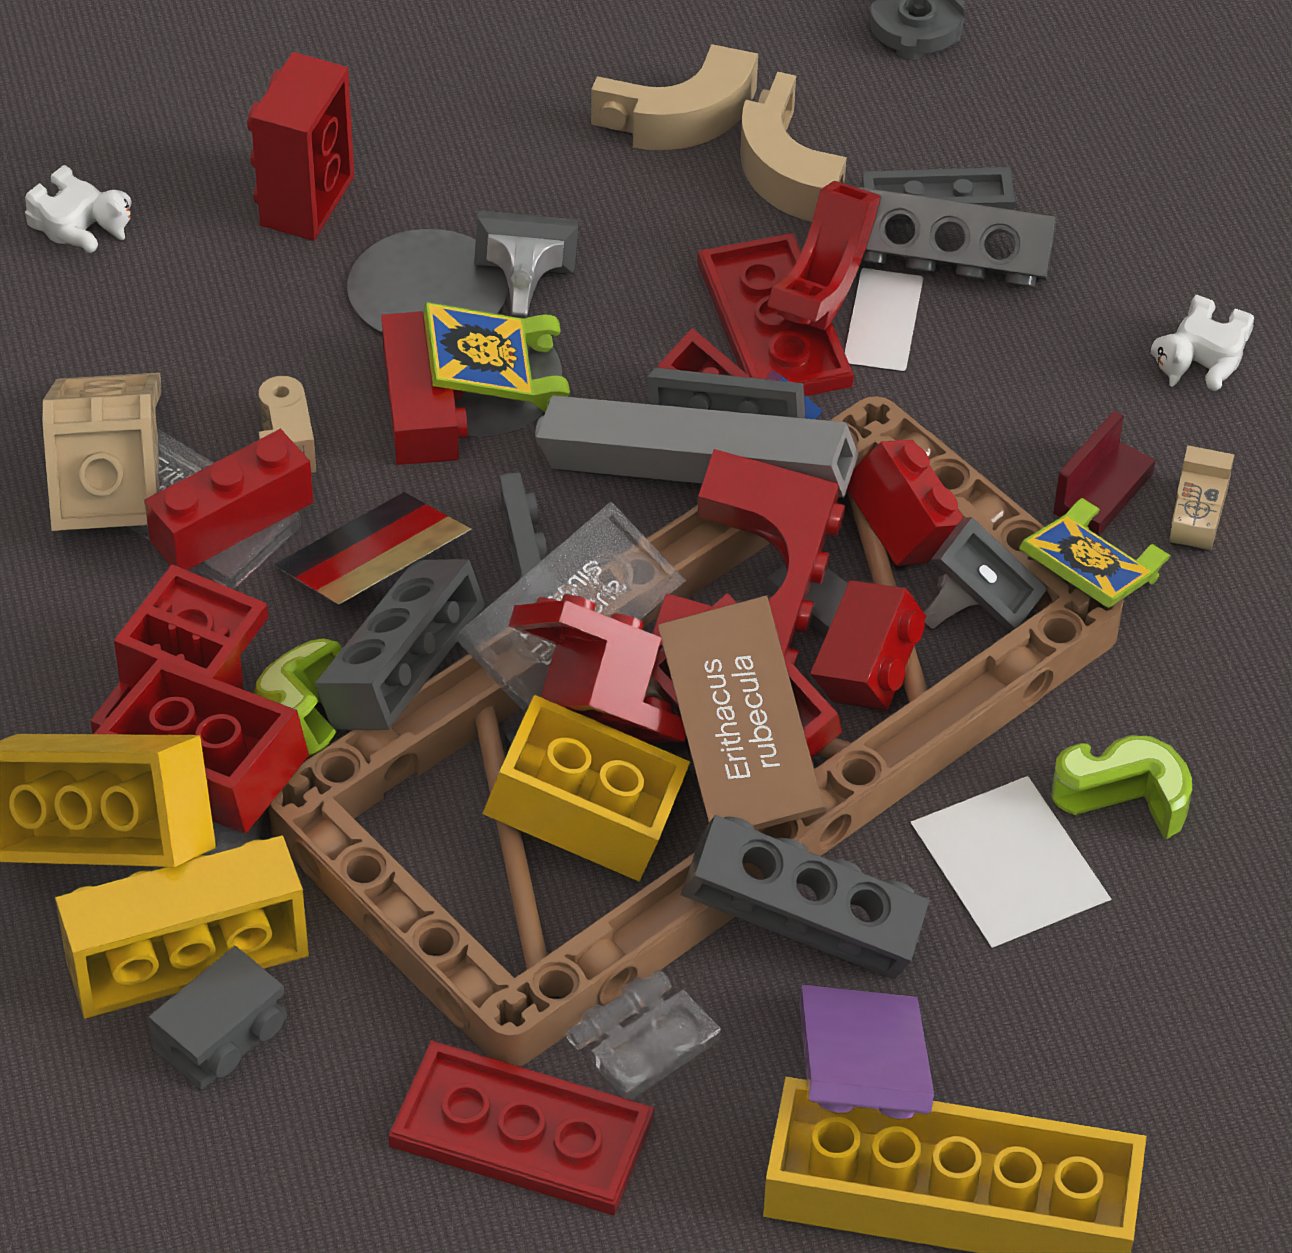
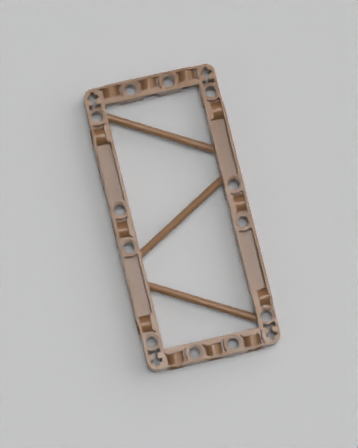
(654, 927)

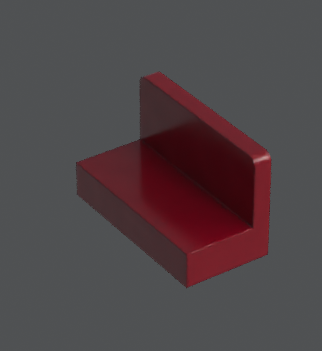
(1103, 474)

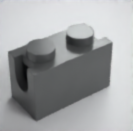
(218, 1018)

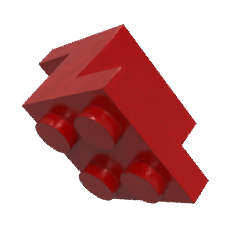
(189, 625)
(600, 666)

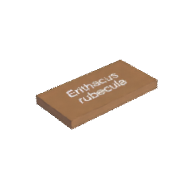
(741, 715)

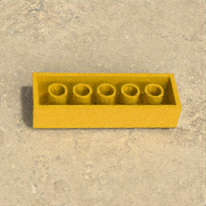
(955, 1177)

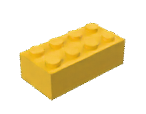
(104, 799)
(172, 923)

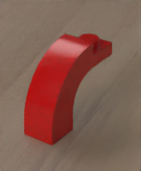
(829, 256)

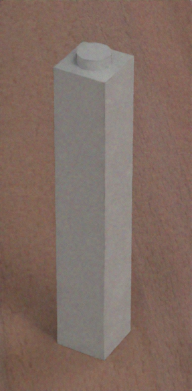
(681, 440)

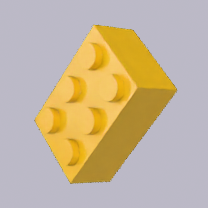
(586, 788)

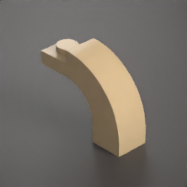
(683, 112)
(776, 164)

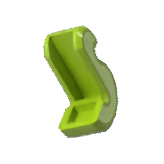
(292, 683)
(1124, 772)

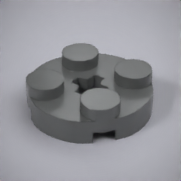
(913, 35)

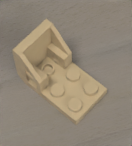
(101, 450)

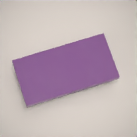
(865, 1051)

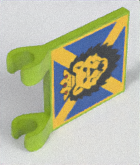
(490, 353)
(1089, 560)

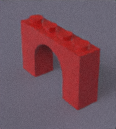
(785, 510)

